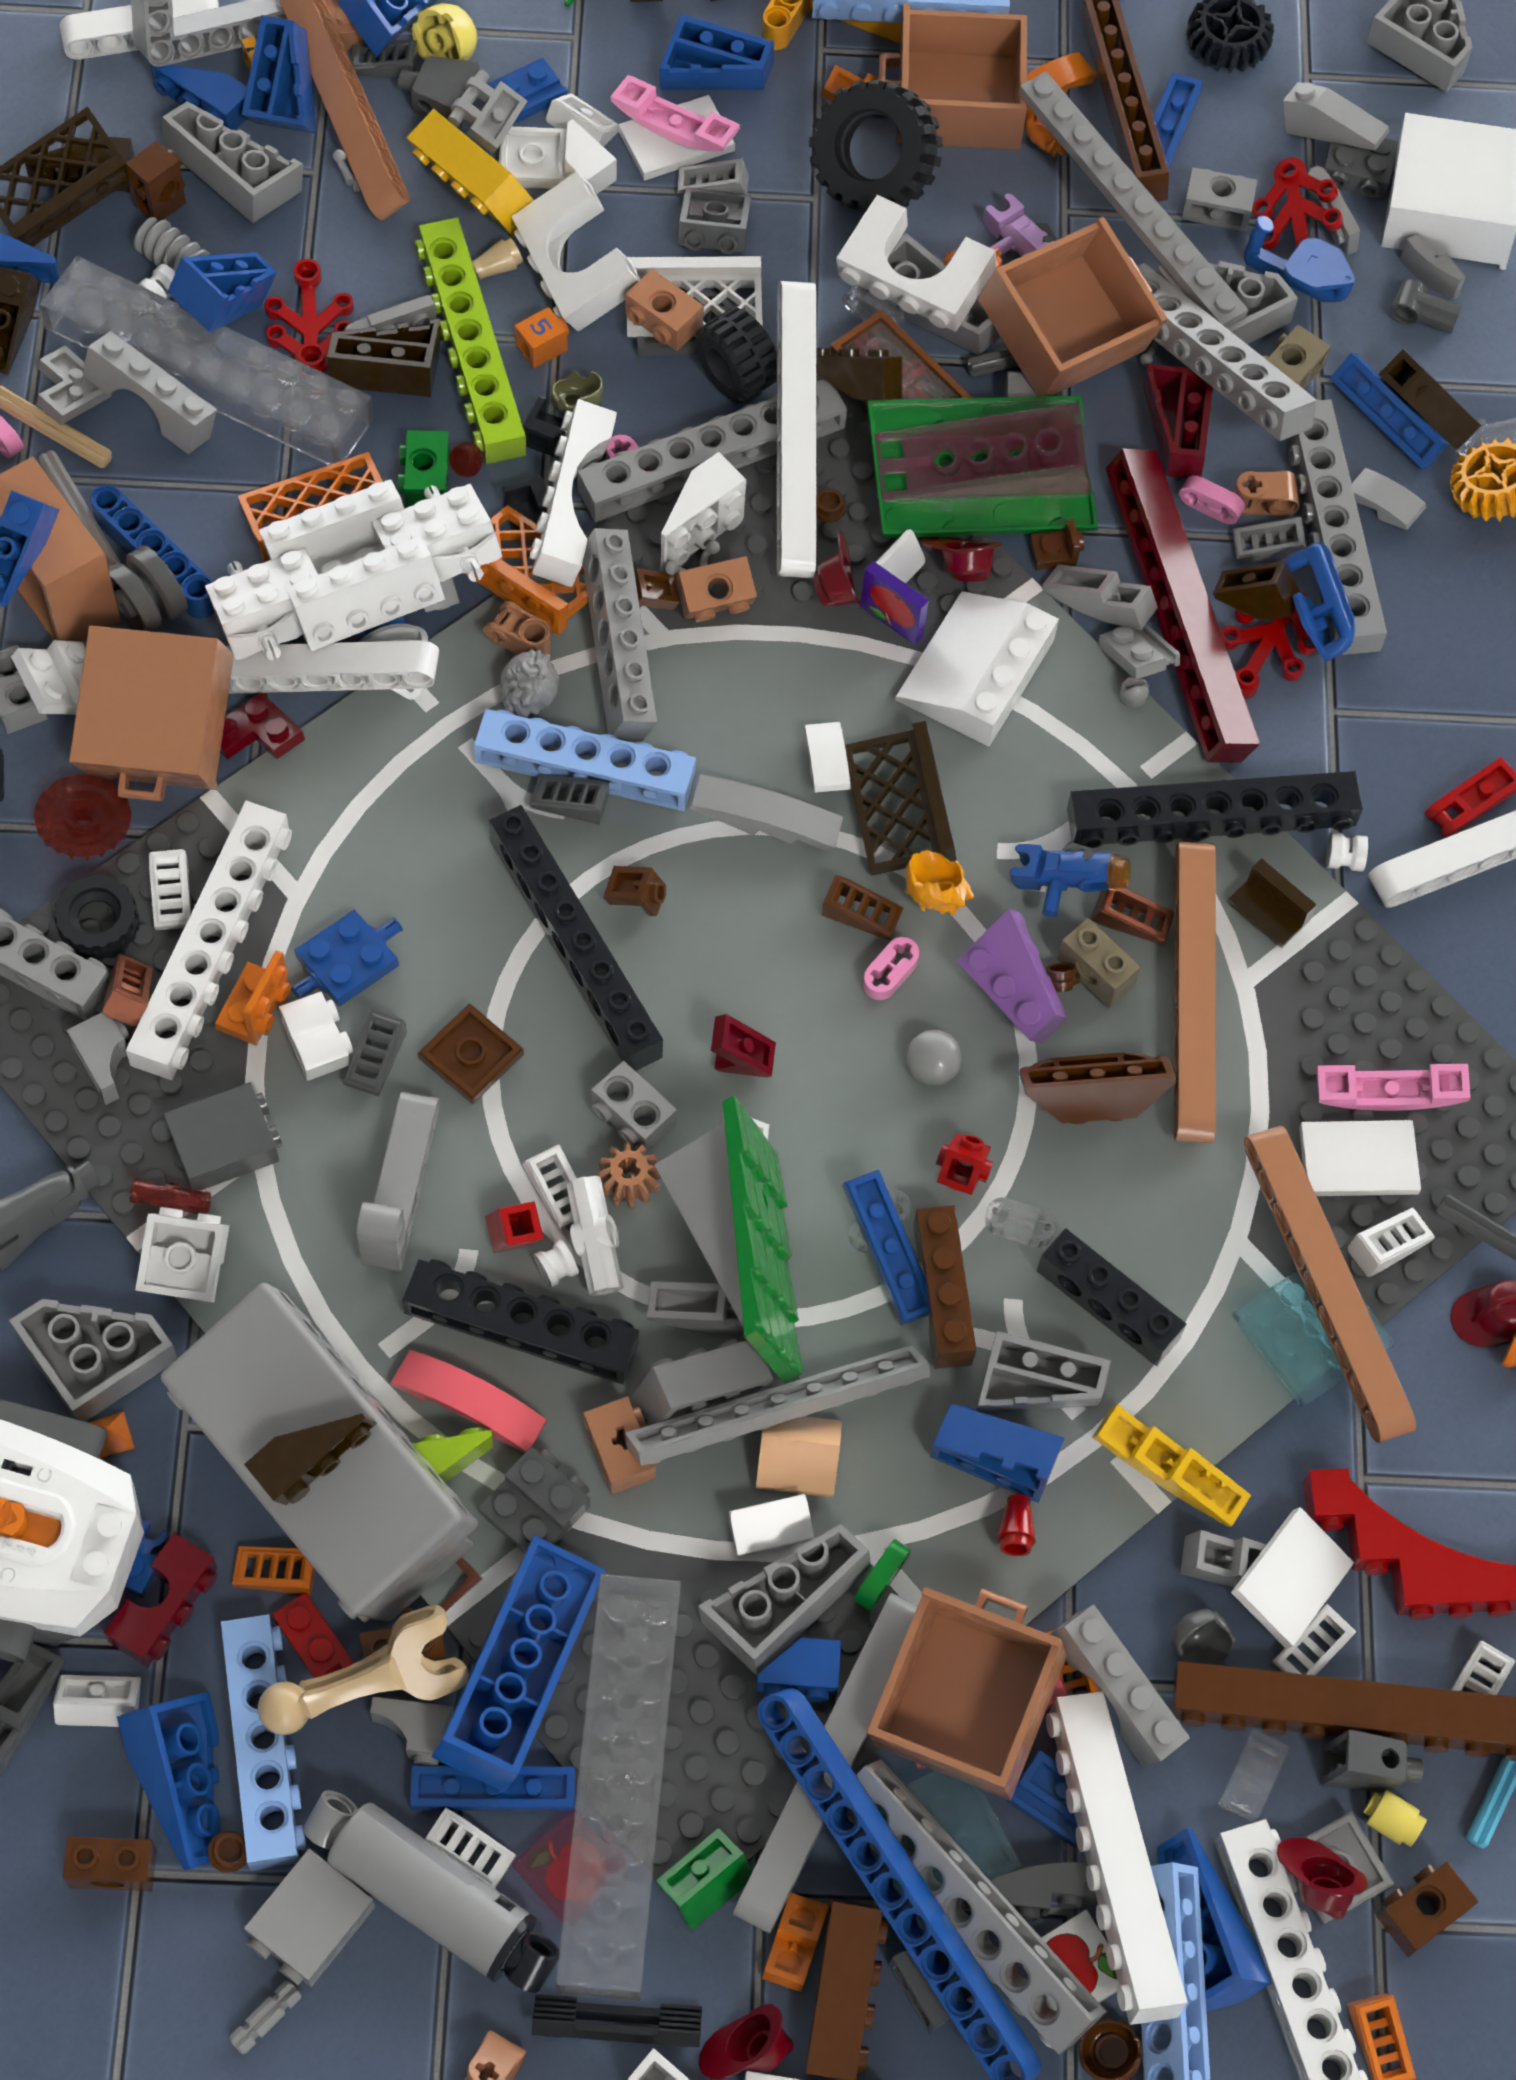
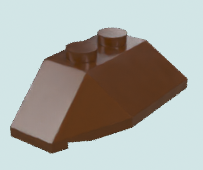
(1097, 1085)

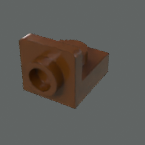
(1057, 547)
(656, 589)
(636, 888)

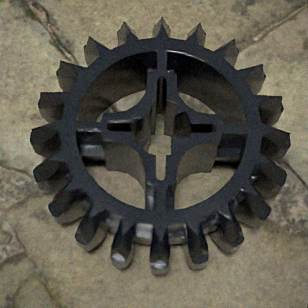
(1249, 35)

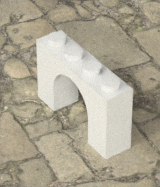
(544, 230)
(940, 298)

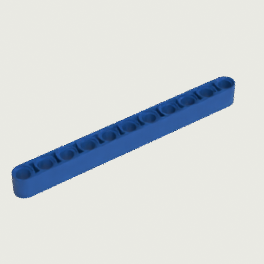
(915, 1897)

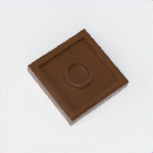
(470, 1053)

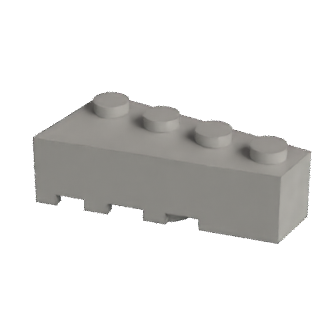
(781, 1602)

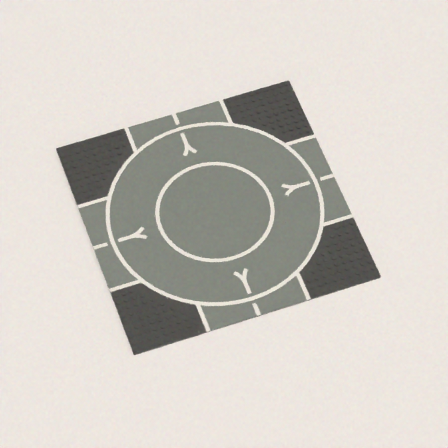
(398, 828)

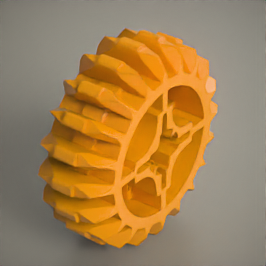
(1486, 480)

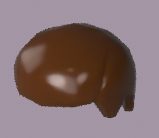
(1110, 2051)

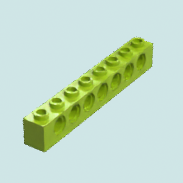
(471, 341)

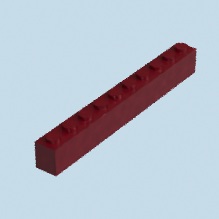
(1183, 606)

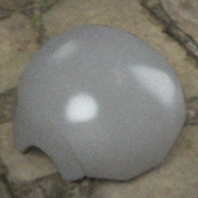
(934, 1057)

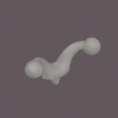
(339, 156)
(712, 548)

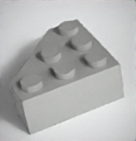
(1424, 38)
(1266, 296)
(92, 1352)

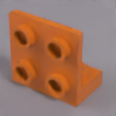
(254, 1000)

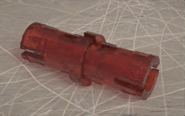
(170, 1196)

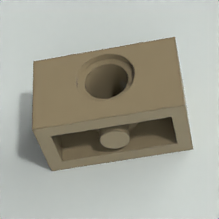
(1299, 355)
(1100, 962)

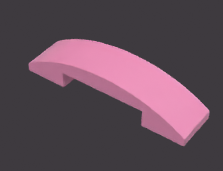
(671, 121)
(1393, 1090)

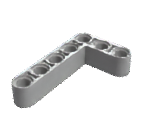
(198, 34)
(387, 1223)

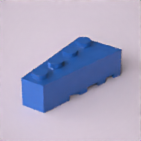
(382, 20)

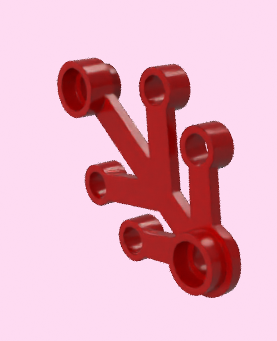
(1297, 206)
(310, 324)
(1270, 636)

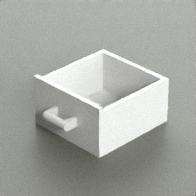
(1454, 189)

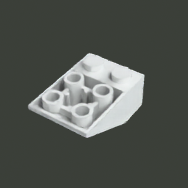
(705, 509)

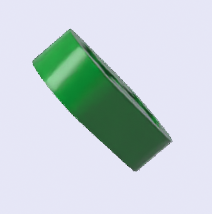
(882, 1575)

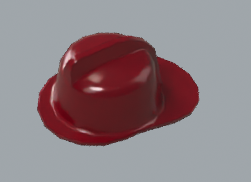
(965, 558)
(835, 578)
(1486, 1314)
(1322, 1876)
(747, 2044)

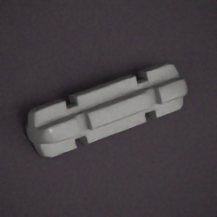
(265, 2017)

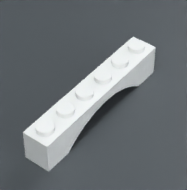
(562, 541)

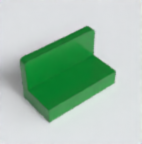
(705, 1878)

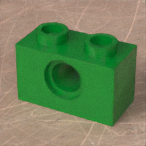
(423, 451)

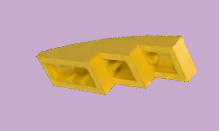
(1172, 1467)

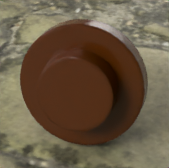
(830, 505)
(1063, 976)
(227, 1852)

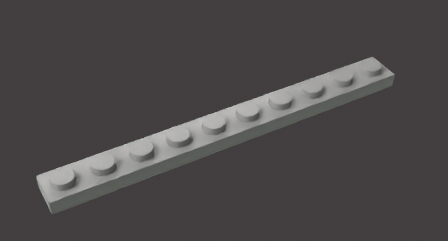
(1132, 200)

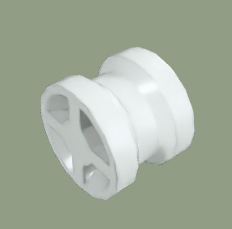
(556, 1264)

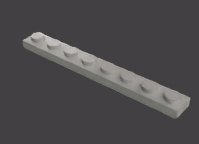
(776, 1405)

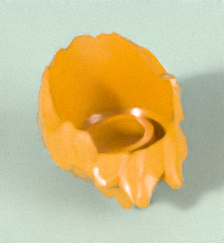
(936, 883)

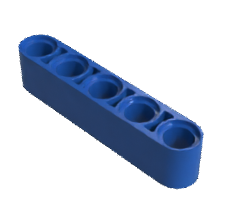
(124, 516)

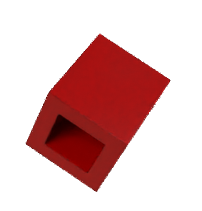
(514, 1227)

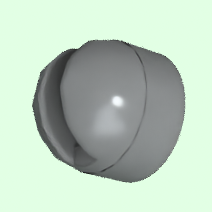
(1137, 694)

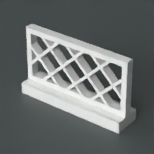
(706, 272)

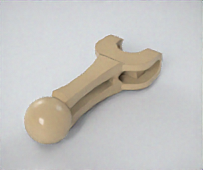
(396, 1666)

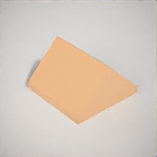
(800, 1456)

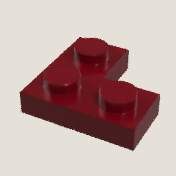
(259, 721)

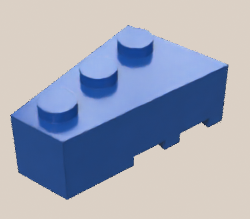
(714, 58)
(280, 78)
(221, 286)
(997, 1450)

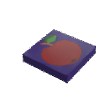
(894, 602)

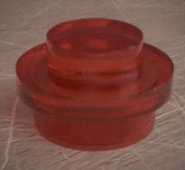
(466, 459)

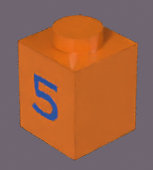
(541, 337)

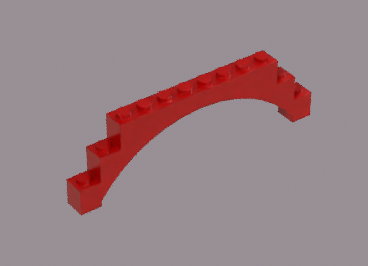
(1424, 1572)

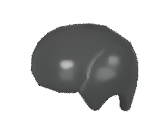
(1202, 1637)

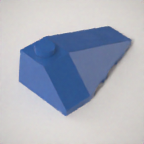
(173, 1761)
(1230, 1953)

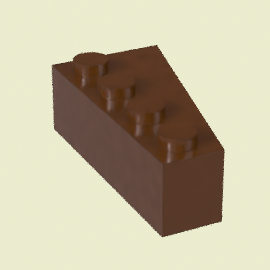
(844, 1990)

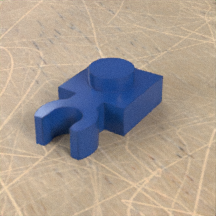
(141, 1571)

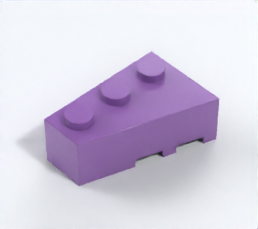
(1013, 976)

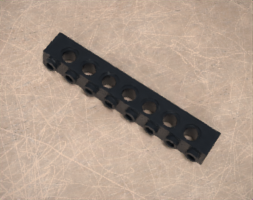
(1229, 797)
(576, 939)

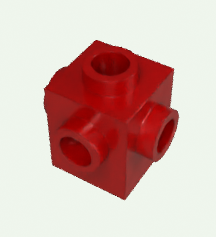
(964, 1163)

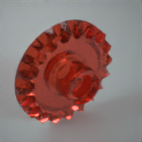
(82, 799)

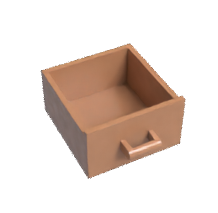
(966, 73)
(1072, 308)
(71, 576)
(151, 709)
(968, 1691)

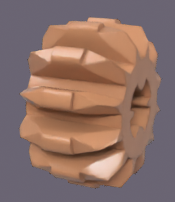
(626, 1162)

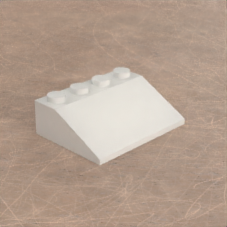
(979, 664)

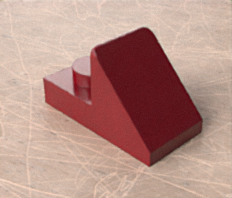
(741, 1048)

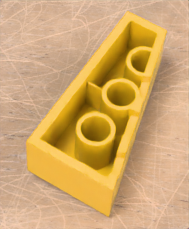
(470, 170)

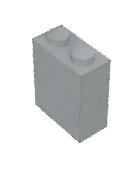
(308, 1919)

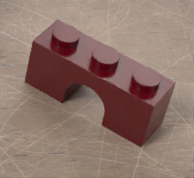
(146, 1631)

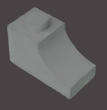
(100, 1048)
(415, 1722)

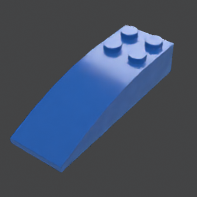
(519, 1665)

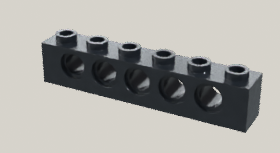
(460, 1314)

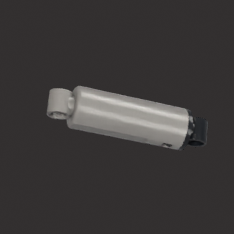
(431, 1891)

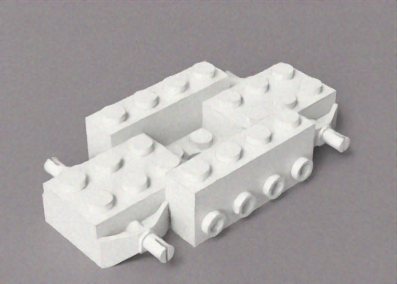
(352, 567)

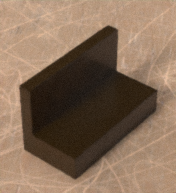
(1273, 903)

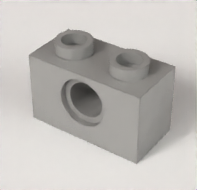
(1219, 199)

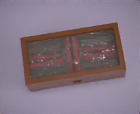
(920, 373)

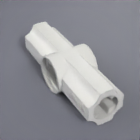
(594, 1235)

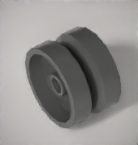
(146, 590)

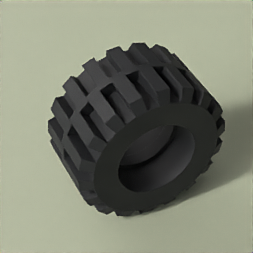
(737, 354)

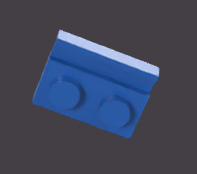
(534, 83)
(1043, 1798)

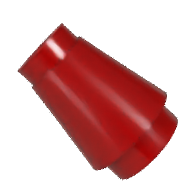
(1016, 1529)

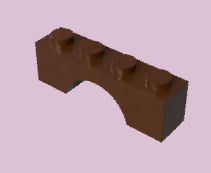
(946, 1286)

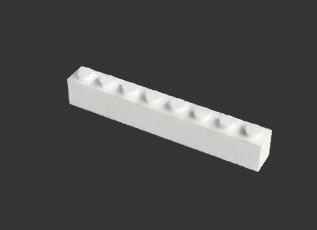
(1116, 1859)

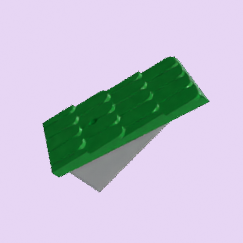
(734, 1206)

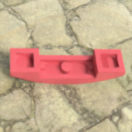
(470, 1398)

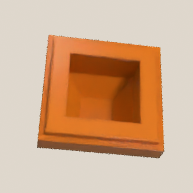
(118, 1436)

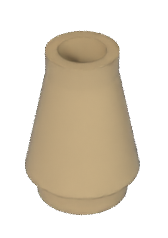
(498, 259)

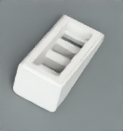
(164, 867)
(539, 1181)
(1371, 1254)
(1336, 1623)
(1491, 1657)
(449, 1818)

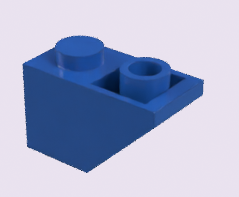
(805, 1666)

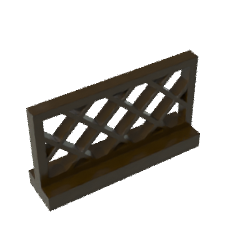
(77, 196)
(927, 784)

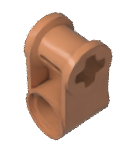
(1270, 493)
(517, 628)
(496, 2059)

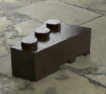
(387, 360)

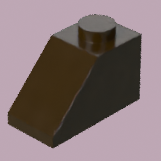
(1259, 590)

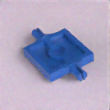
(346, 958)

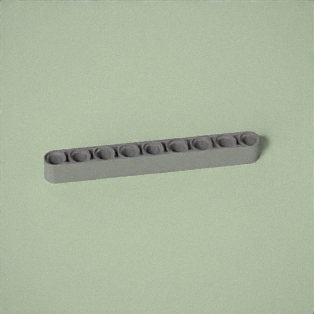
(848, 1726)

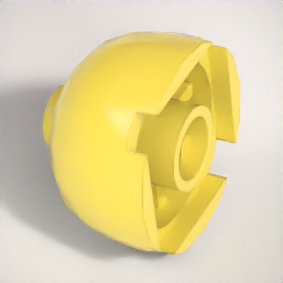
(445, 32)

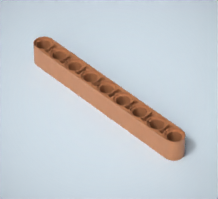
(349, 109)
(1195, 992)
(1330, 1285)

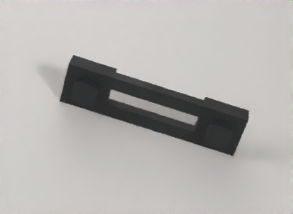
(557, 2014)

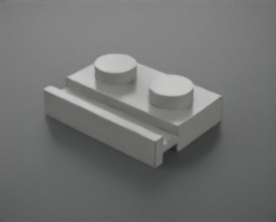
(1139, 651)

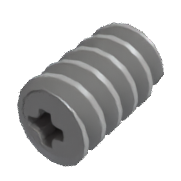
(165, 243)

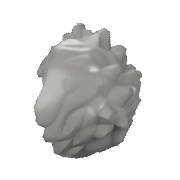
(528, 683)

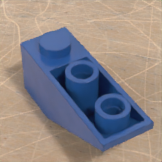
(206, 89)
(23, 534)

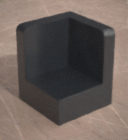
(542, 429)
(525, 498)

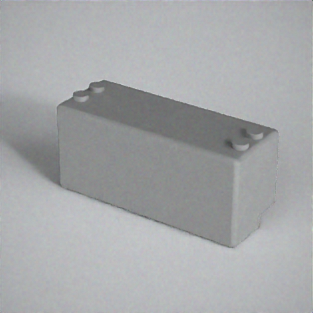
(376, 1522)

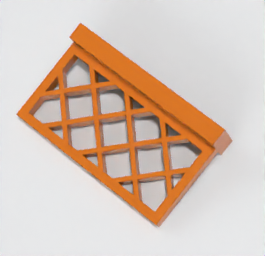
(306, 483)
(514, 584)

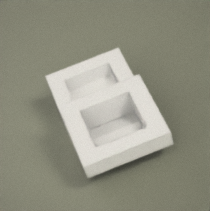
(827, 757)

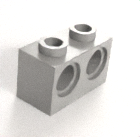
(12, 690)
(640, 1102)

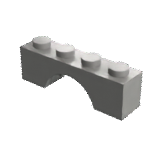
(181, 413)
(1143, 1716)

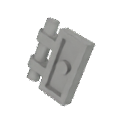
(496, 116)

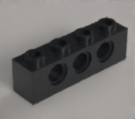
(1111, 1297)

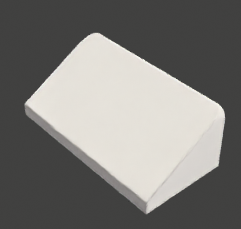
(591, 120)
(903, 557)
(771, 1525)
(95, 1699)

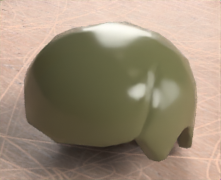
(567, 391)

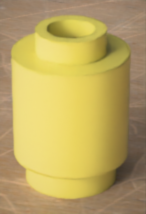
(1394, 1818)

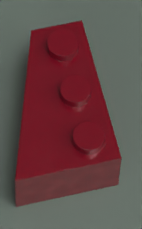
(1180, 416)

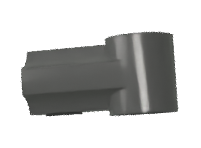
(1416, 304)

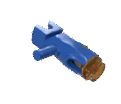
(1071, 868)

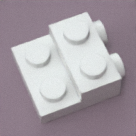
(52, 675)
(182, 1255)

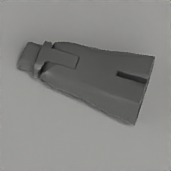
(41, 1207)

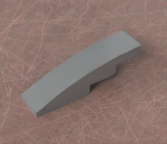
(766, 811)

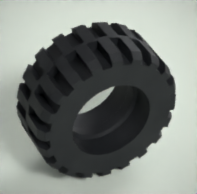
(835, 136)

